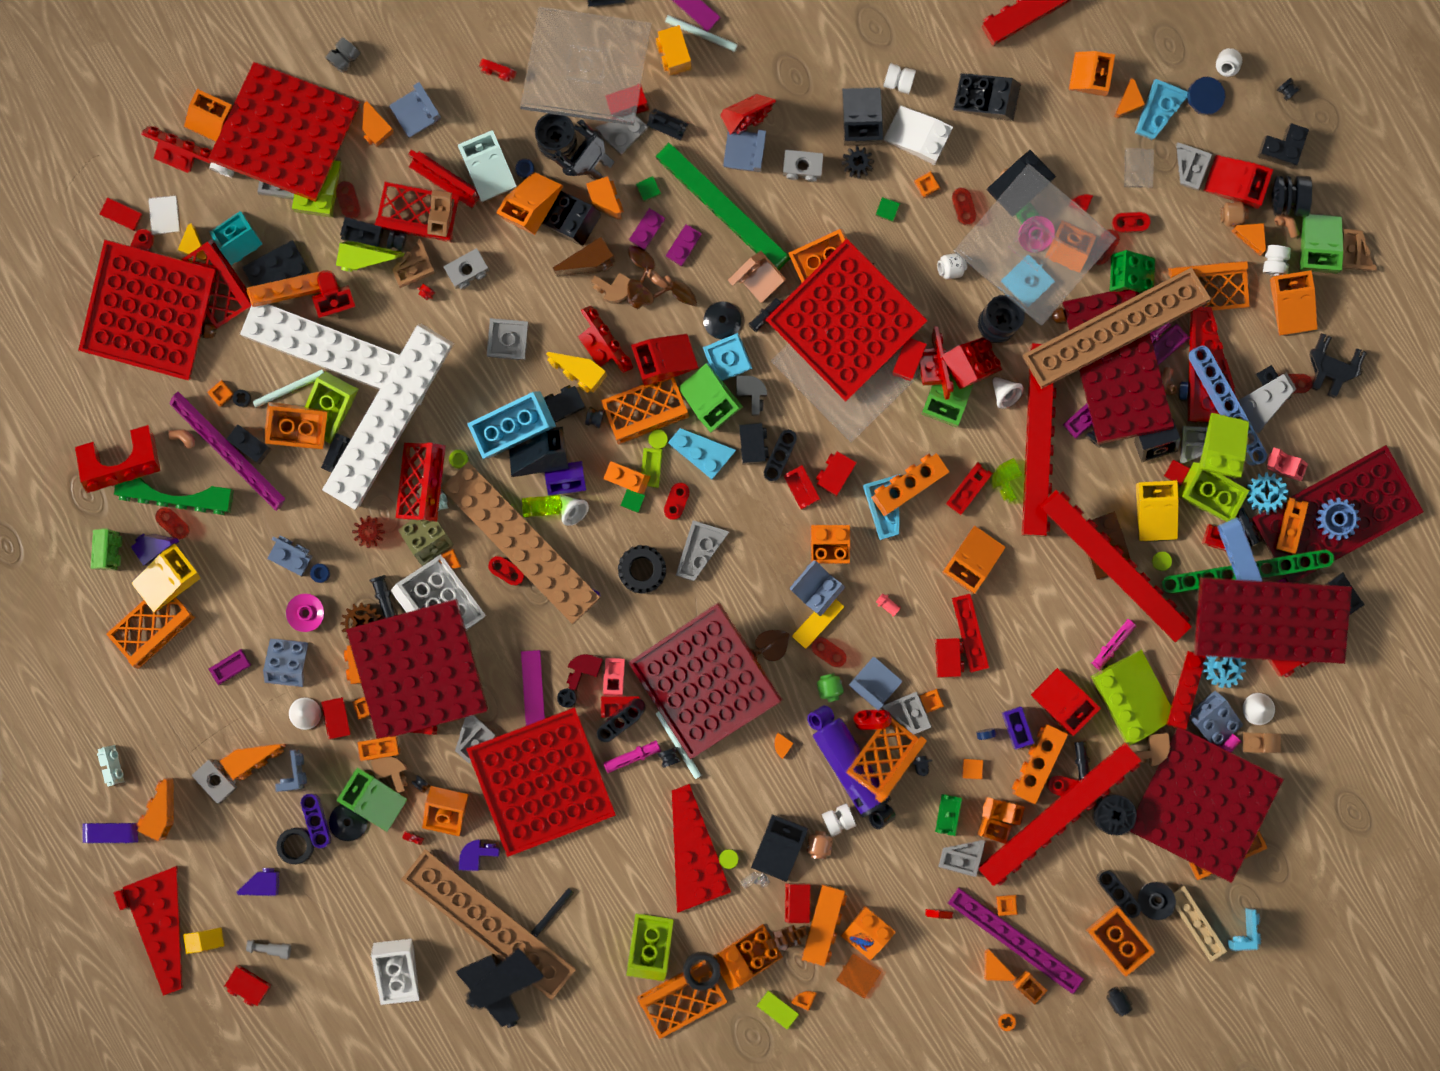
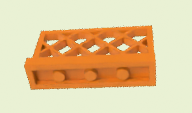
(1220, 269)
(649, 424)
(157, 640)
(895, 771)
(670, 987)

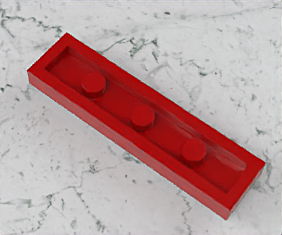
(970, 633)
(1186, 690)

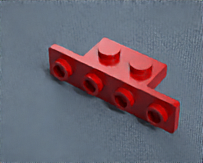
(175, 151)
(601, 343)
(933, 366)

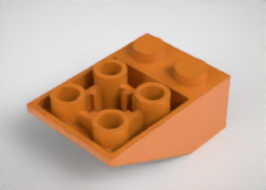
(530, 202)
(1294, 302)
(973, 560)
(243, 761)
(160, 812)
(746, 957)

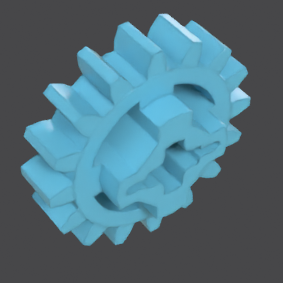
(1274, 493)
(1222, 674)

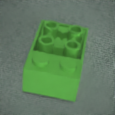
(1321, 244)
(709, 398)
(948, 410)
(106, 549)
(372, 799)

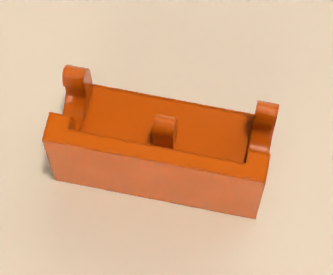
(378, 748)

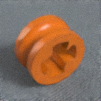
(1008, 1028)

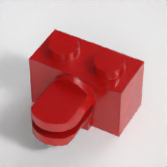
(332, 298)

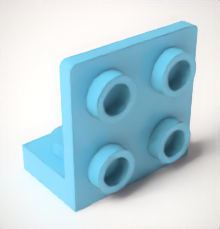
(1253, 938)

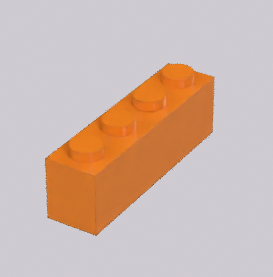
(823, 925)

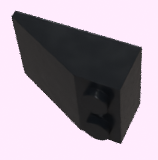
(1004, 181)

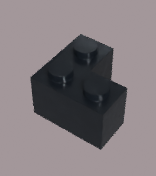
(1285, 151)

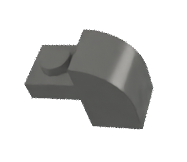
(752, 387)

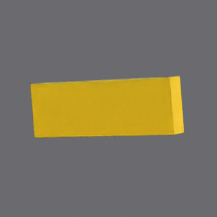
(816, 624)

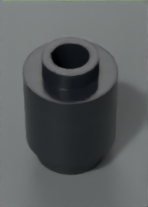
(1119, 1001)

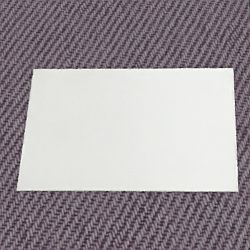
(164, 215)

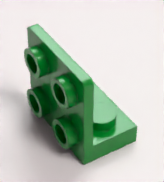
(1131, 272)

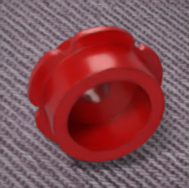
(426, 292)

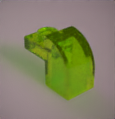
(1002, 476)
(542, 506)

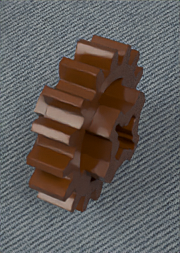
(353, 615)
(787, 937)

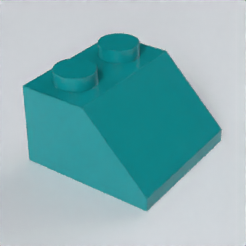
(235, 238)

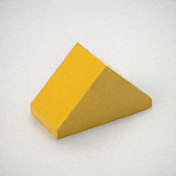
(191, 242)
(203, 940)

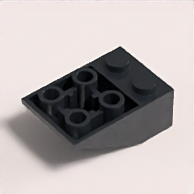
(987, 96)
(862, 116)
(572, 218)
(540, 454)
(779, 847)

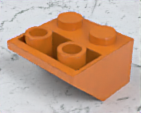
(1092, 72)
(207, 115)
(603, 197)
(830, 544)

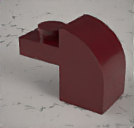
(583, 664)

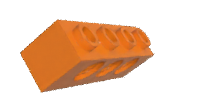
(936, 470)
(1057, 739)

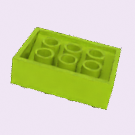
(1133, 697)

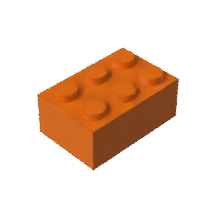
(1120, 940)

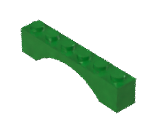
(213, 498)

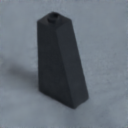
(505, 979)
(504, 1010)

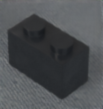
(564, 403)
(752, 443)
(248, 444)

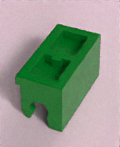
(948, 815)

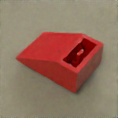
(746, 113)
(1238, 180)
(664, 358)
(972, 362)
(1065, 701)

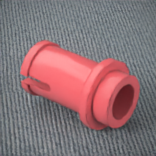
(888, 604)

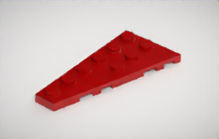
(1204, 333)
(696, 862)
(158, 920)

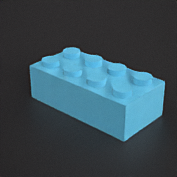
(511, 424)

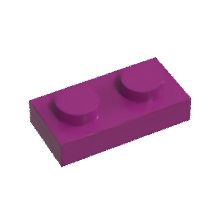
(647, 229)
(683, 245)

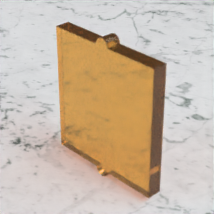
(858, 976)

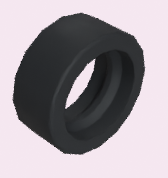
(281, 851)
(701, 986)

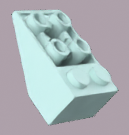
(487, 166)

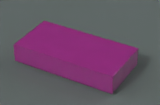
(229, 667)

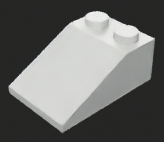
(918, 134)
(395, 971)

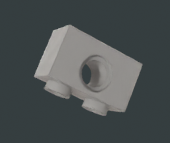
(812, 159)
(471, 259)
(204, 778)

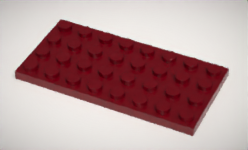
(1124, 386)
(1370, 484)
(1272, 620)

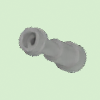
(271, 949)

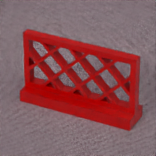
(443, 178)
(411, 227)
(230, 278)
(430, 481)

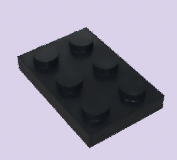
(277, 265)

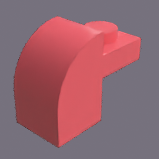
(1286, 465)
(614, 677)

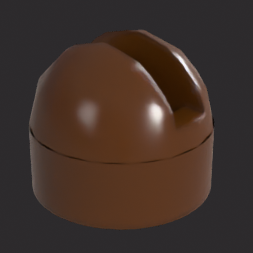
(1058, 315)
(207, 330)

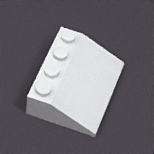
(434, 585)

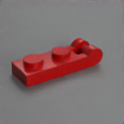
(968, 489)

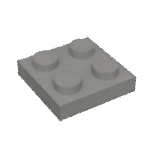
(507, 339)

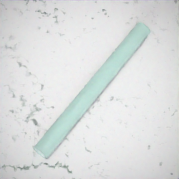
(701, 33)
(287, 389)
(690, 764)

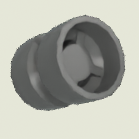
(342, 55)

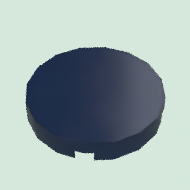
(1206, 95)

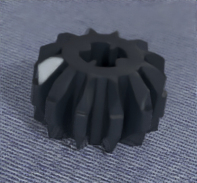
(855, 156)

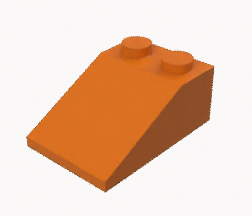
(811, 255)
(295, 426)

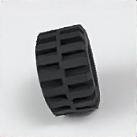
(633, 554)

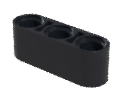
(780, 465)
(626, 714)
(1123, 902)

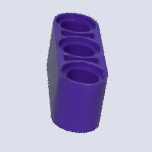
(313, 830)
(109, 833)

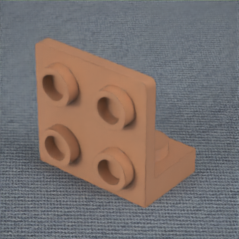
(759, 276)

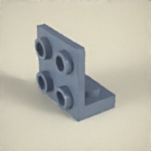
(415, 111)
(744, 151)
(290, 557)
(817, 588)
(285, 662)
(875, 683)
(1215, 719)
(299, 777)

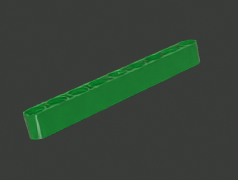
(721, 205)
(1275, 569)

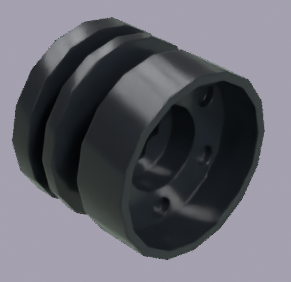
(555, 126)
(1294, 196)
(1007, 313)
(1104, 810)

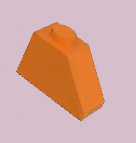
(375, 126)

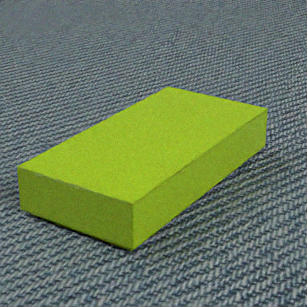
(652, 465)
(777, 1009)

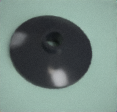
(729, 327)
(343, 832)
(1150, 906)

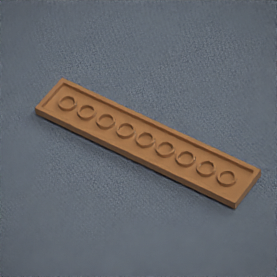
(1116, 328)
(520, 543)
(485, 920)

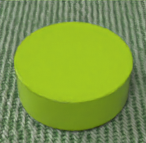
(658, 439)
(458, 459)
(1161, 561)
(728, 859)

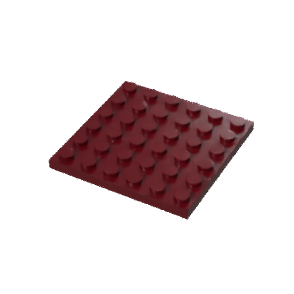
(417, 669)
(705, 680)
(1205, 804)

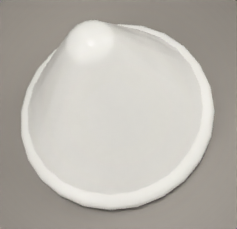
(1006, 392)
(573, 510)
(1258, 708)
(305, 713)

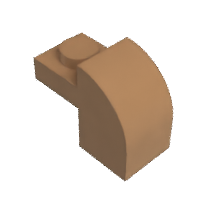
(440, 213)
(614, 293)
(1262, 742)
(1157, 749)
(391, 766)

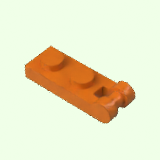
(1291, 526)

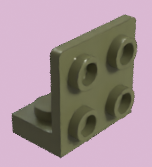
(425, 539)

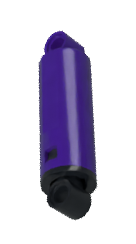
(840, 752)

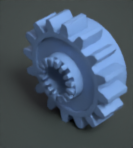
(1348, 519)

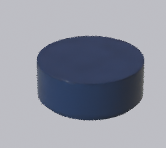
(524, 168)
(1183, 391)
(320, 573)
(986, 734)

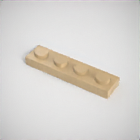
(1198, 925)

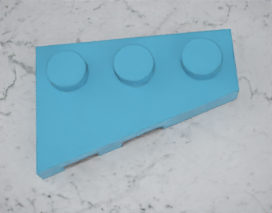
(1159, 107)
(701, 452)
(885, 525)

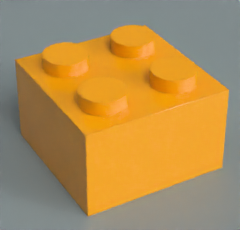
(674, 50)

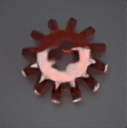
(364, 527)

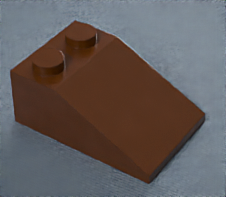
(587, 260)
(1110, 526)

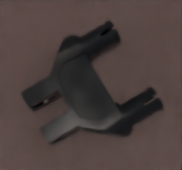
(586, 156)
(1333, 369)

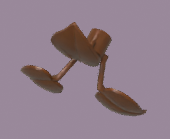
(640, 295)
(771, 644)

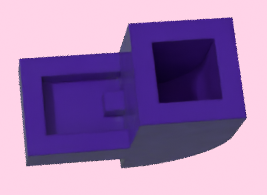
(471, 853)

